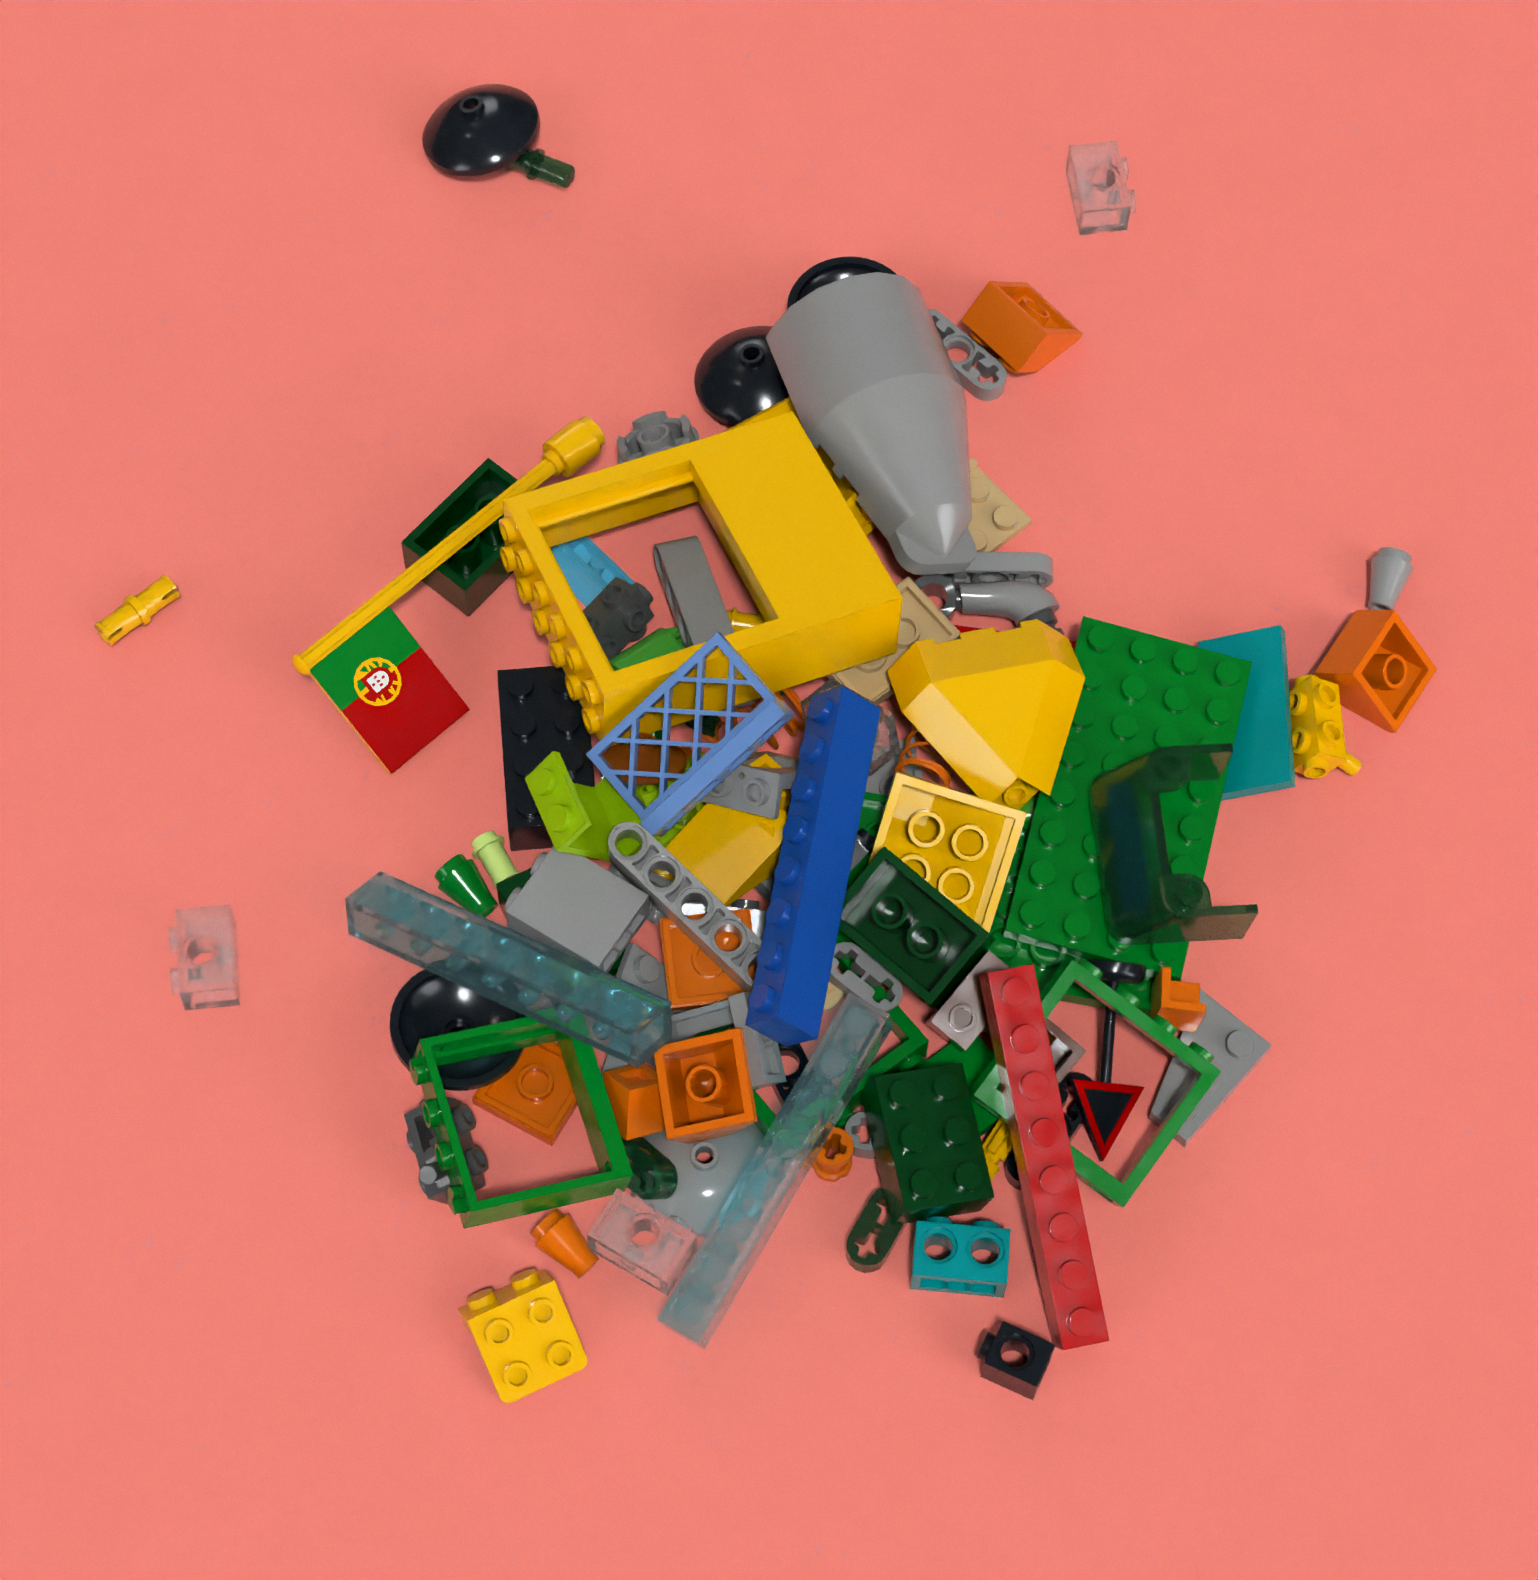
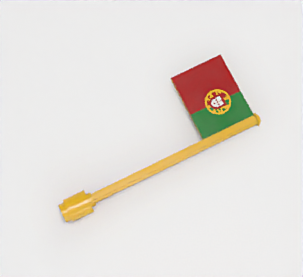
(373, 662)

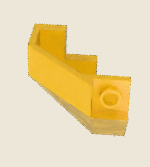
(994, 705)

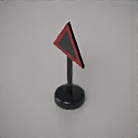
(1103, 1103)

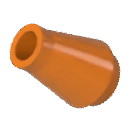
(564, 1243)

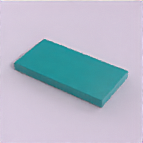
(1263, 741)

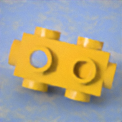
(1318, 729)

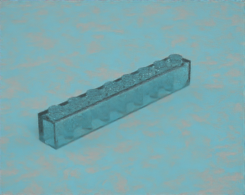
(510, 968)
(776, 1171)

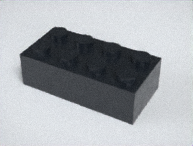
(534, 722)

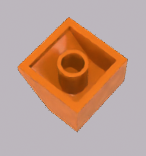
(1019, 326)
(1377, 667)
(705, 1087)

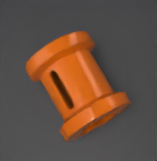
(831, 1169)

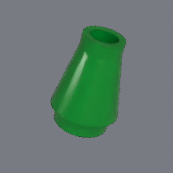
(465, 886)

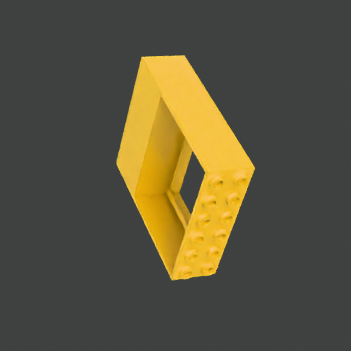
(785, 532)

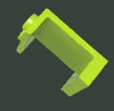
(579, 814)

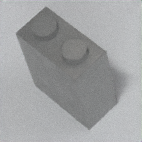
(577, 908)

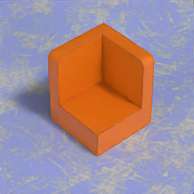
(1177, 1001)
(635, 1100)

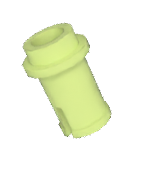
(496, 861)

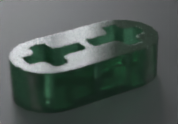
(645, 1159)
(863, 1229)

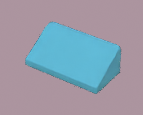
(587, 568)

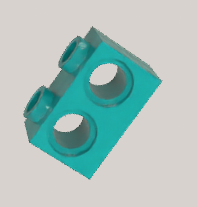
(960, 1271)

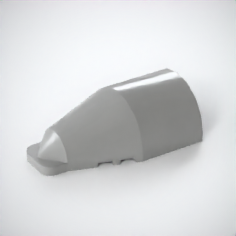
(885, 410)

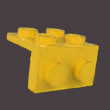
(524, 1334)

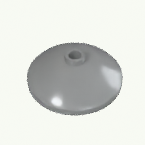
(705, 1187)

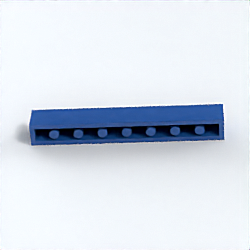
(813, 867)

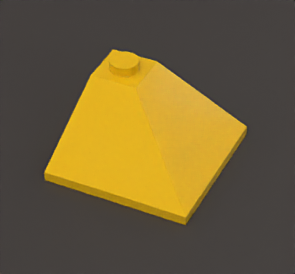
(951, 841)

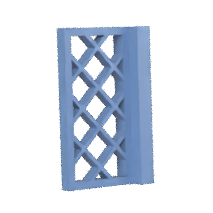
(717, 763)

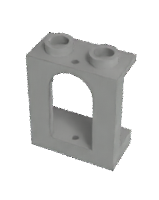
(759, 788)
(762, 1052)

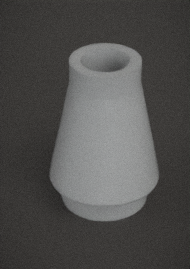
(1388, 577)

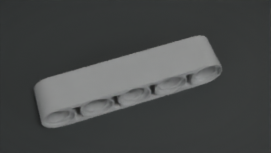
(692, 592)
(684, 889)

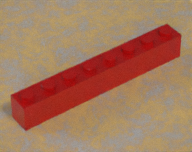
(1043, 1157)

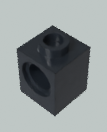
(1022, 1379)

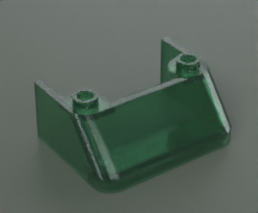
(1137, 890)

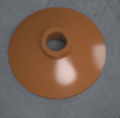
(648, 759)

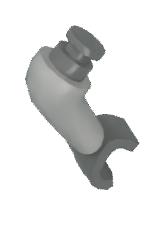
(1005, 599)

